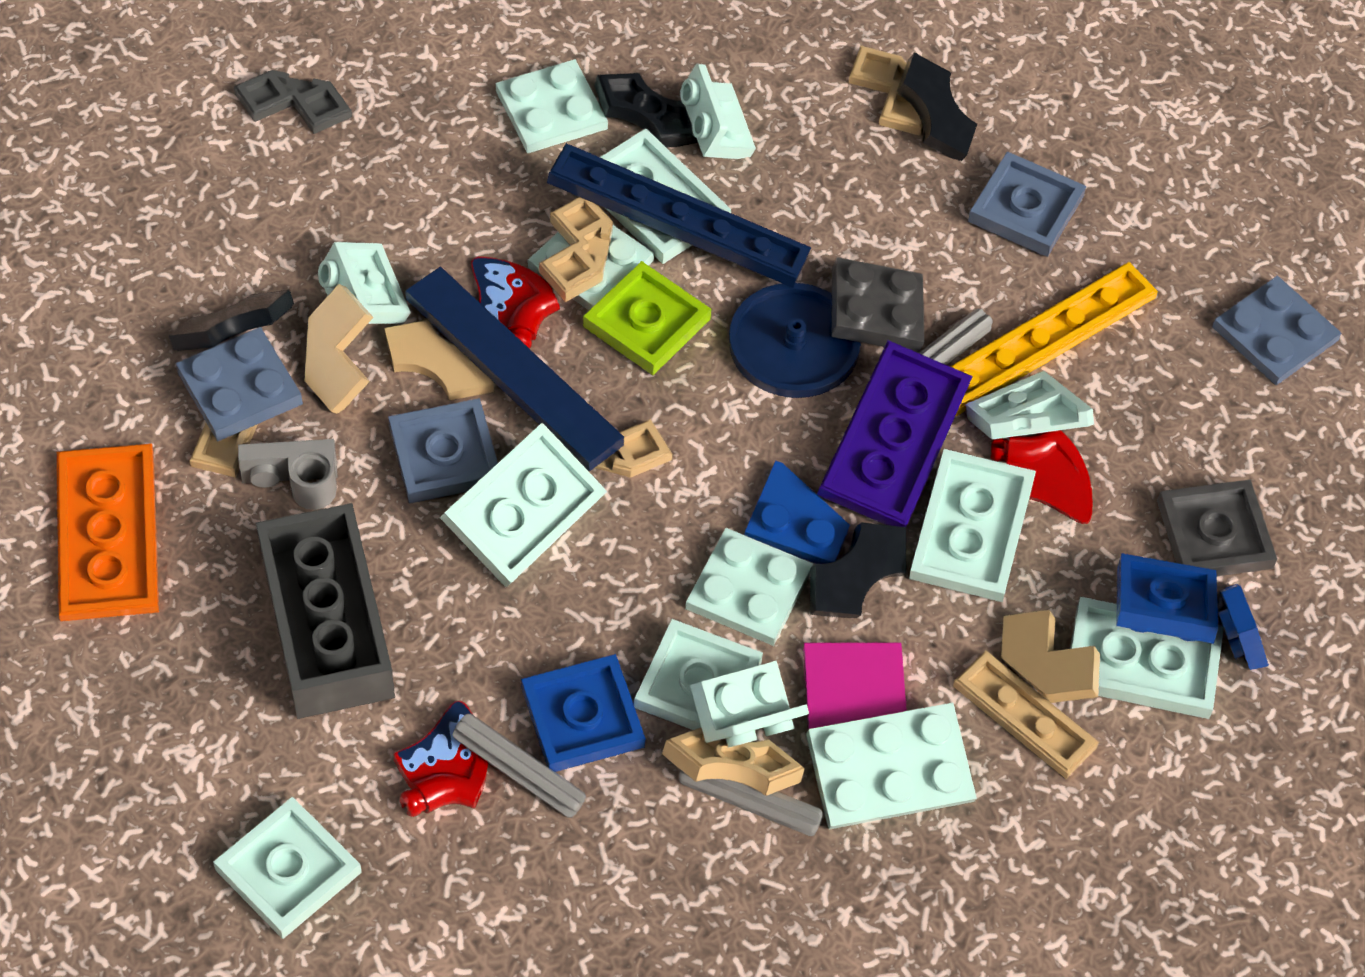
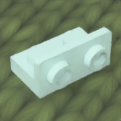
(716, 116)
(368, 277)
(742, 703)

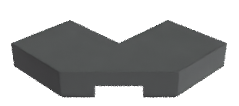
(274, 91)

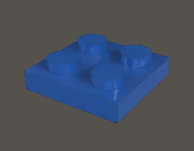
(1167, 598)
(583, 713)

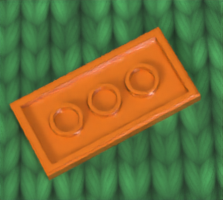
(106, 532)

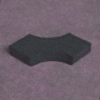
(632, 100)
(943, 122)
(215, 327)
(841, 586)

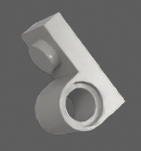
(294, 461)

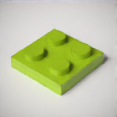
(647, 318)

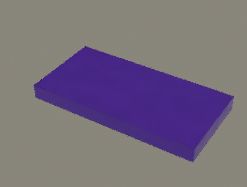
(894, 435)

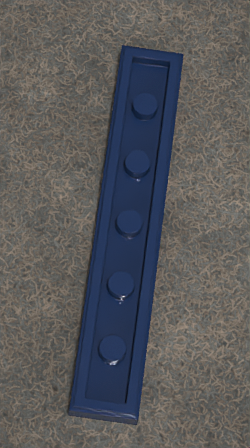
(678, 215)
(515, 368)

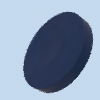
(786, 343)

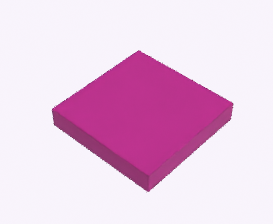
(852, 681)

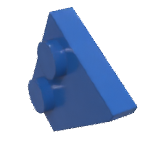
(796, 519)
(1241, 628)

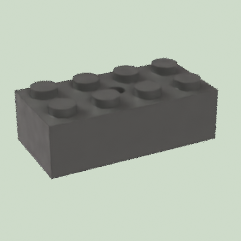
(325, 611)

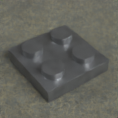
(877, 304)
(1218, 528)

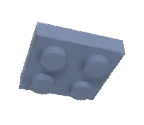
(1027, 204)
(1276, 330)
(239, 384)
(442, 449)

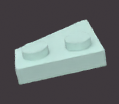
(1028, 408)

